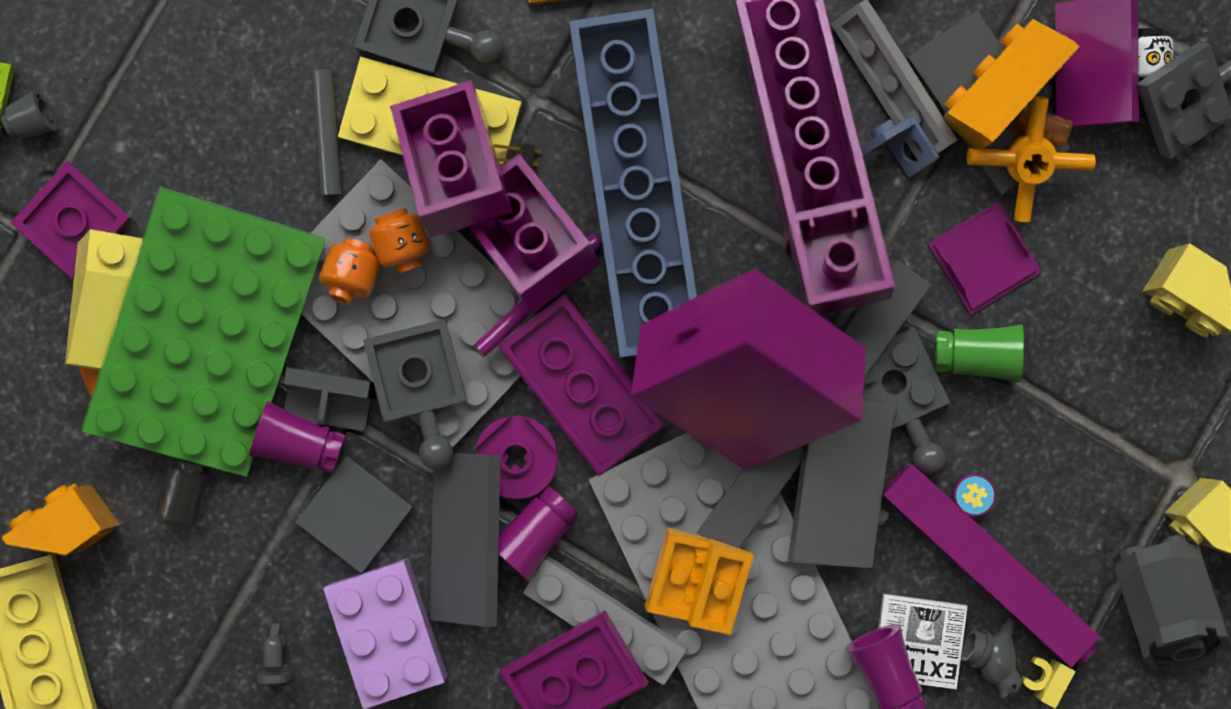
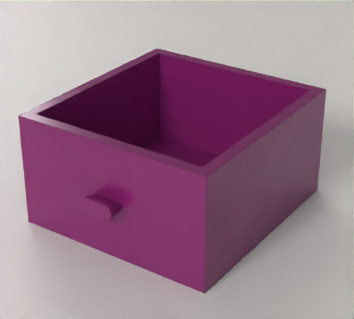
(749, 371)

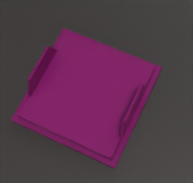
(984, 258)

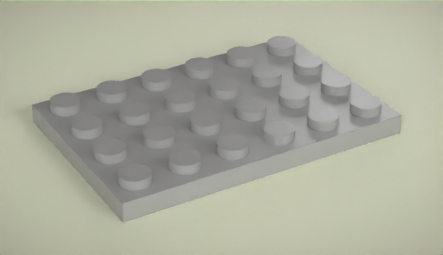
(449, 285)

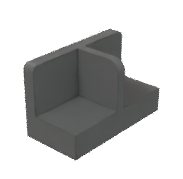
(328, 398)

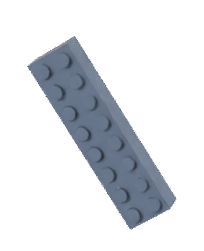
(633, 169)

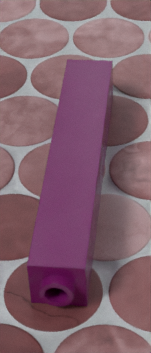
(990, 566)

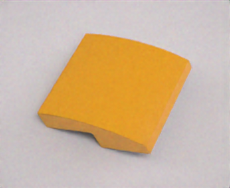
(699, 581)

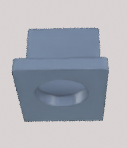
(895, 138)

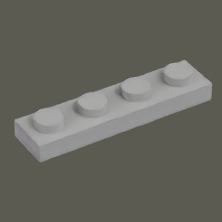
(891, 75)
(579, 600)

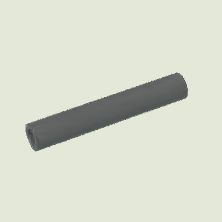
(326, 132)

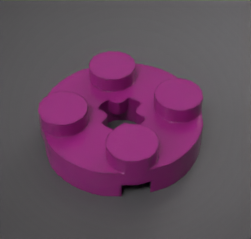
(540, 456)

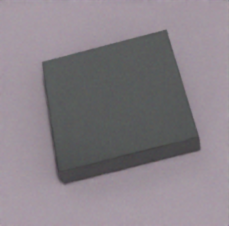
(354, 514)

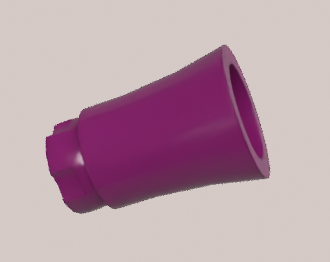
(295, 440)
(535, 532)
(887, 668)

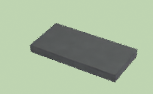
(949, 63)
(843, 491)
(465, 540)

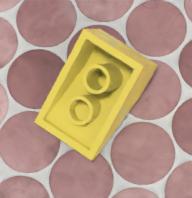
(99, 286)
(1204, 515)

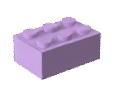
(385, 633)

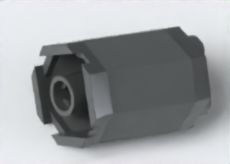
(1173, 605)

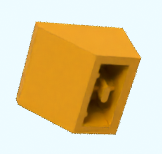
(67, 524)

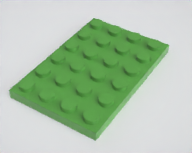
(202, 331)

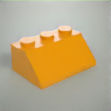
(1007, 82)

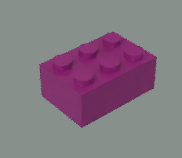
(450, 159)
(536, 243)

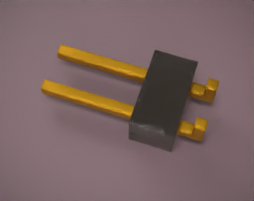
(525, 150)

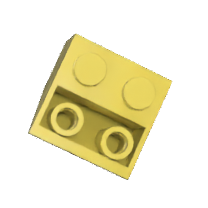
(1194, 288)

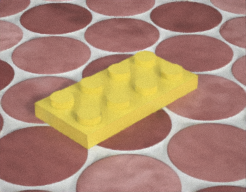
(381, 85)
(39, 641)

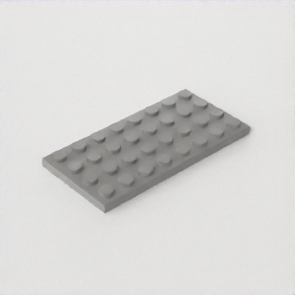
(786, 632)

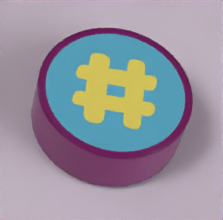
(974, 494)

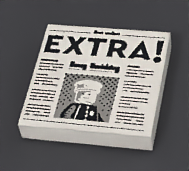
(931, 636)

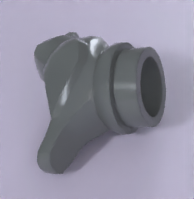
(994, 657)

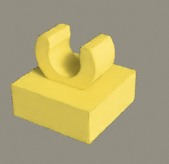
(1052, 683)

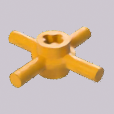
(1021, 150)

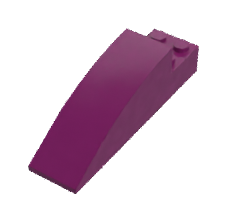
(813, 155)

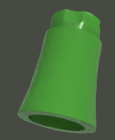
(981, 352)

